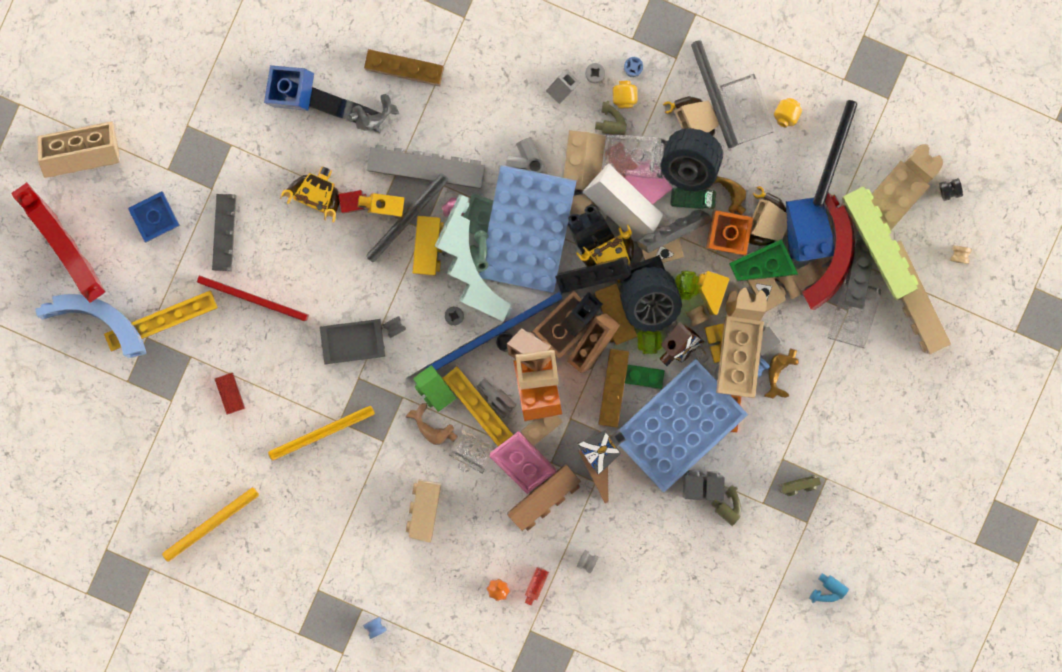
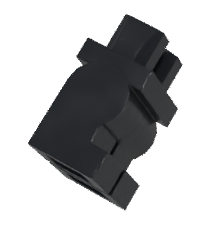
(586, 226)

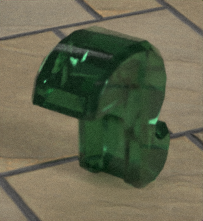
(694, 200)

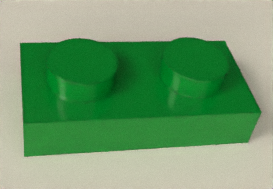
(644, 376)

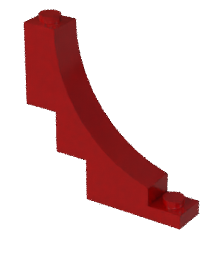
(60, 241)

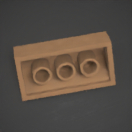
(544, 497)

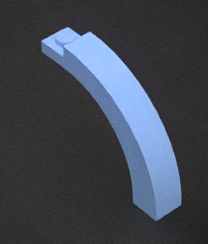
(74, 303)

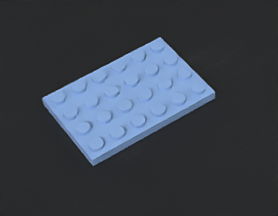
(528, 228)
(680, 425)

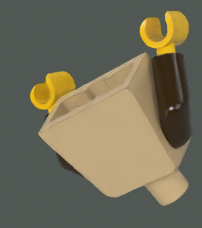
(694, 114)
(768, 220)

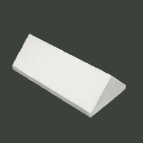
(623, 203)

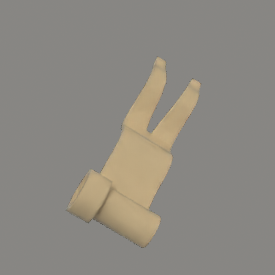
(806, 276)

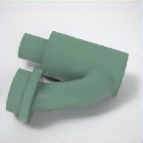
(480, 253)

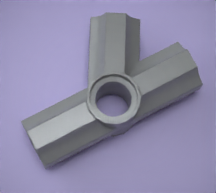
(529, 155)

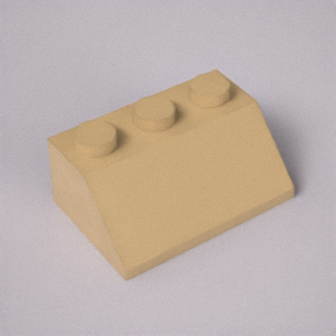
(583, 157)
(423, 510)

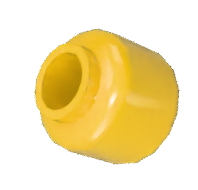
(625, 95)
(787, 112)

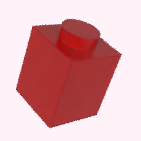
(349, 201)

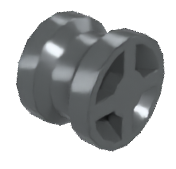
(457, 316)
(394, 327)

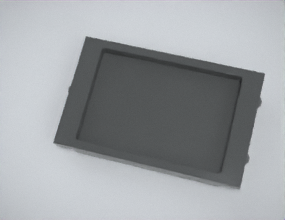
(352, 341)

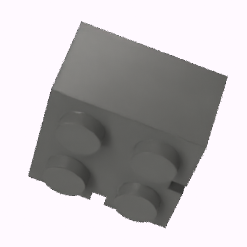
(703, 486)

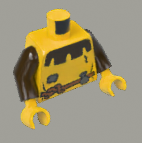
(315, 192)
(613, 249)

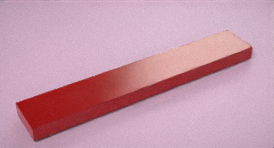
(252, 298)

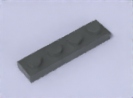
(674, 231)
(859, 276)

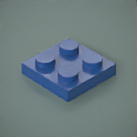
(153, 216)

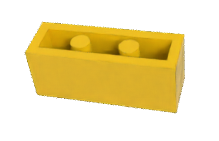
(425, 252)

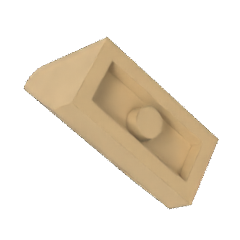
(537, 378)

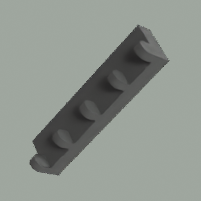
(224, 232)

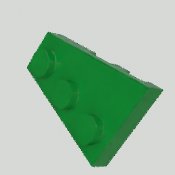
(764, 263)

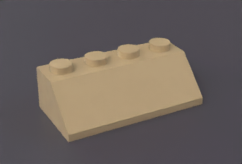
(78, 149)

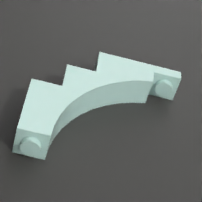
(455, 241)

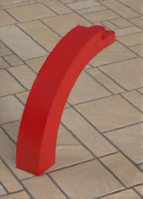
(842, 260)

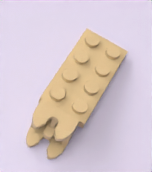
(906, 184)
(741, 343)

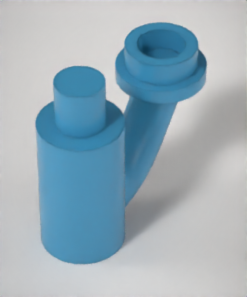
(833, 585)

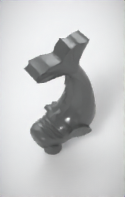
(368, 122)

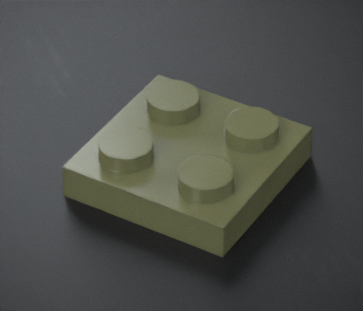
(808, 483)

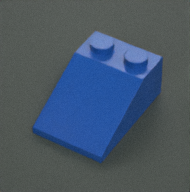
(808, 230)

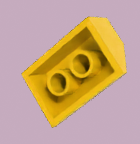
(712, 290)

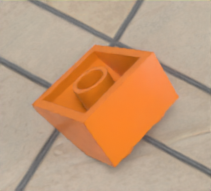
(729, 232)

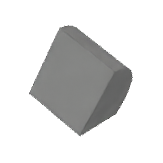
(562, 86)
(769, 341)

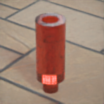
(536, 585)

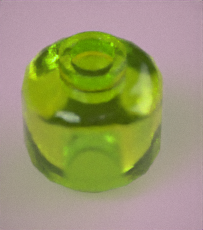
(687, 284)
(649, 342)

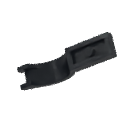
(336, 106)

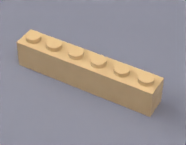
(922, 314)

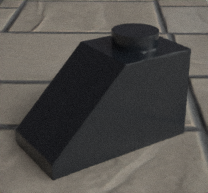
(581, 314)

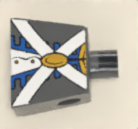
(601, 449)

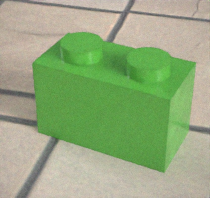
(434, 388)

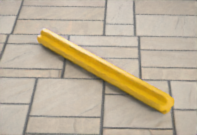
(321, 433)
(210, 524)

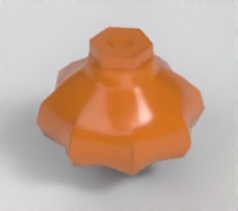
(498, 589)

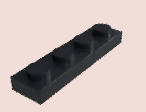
(593, 275)

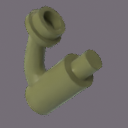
(611, 127)
(726, 512)

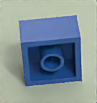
(289, 87)

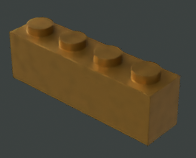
(404, 67)
(613, 388)

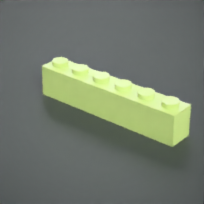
(879, 243)

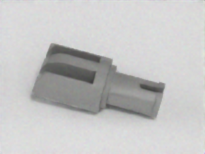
(496, 398)

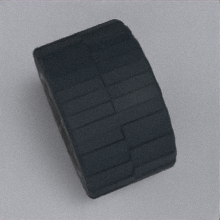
(691, 159)
(650, 299)

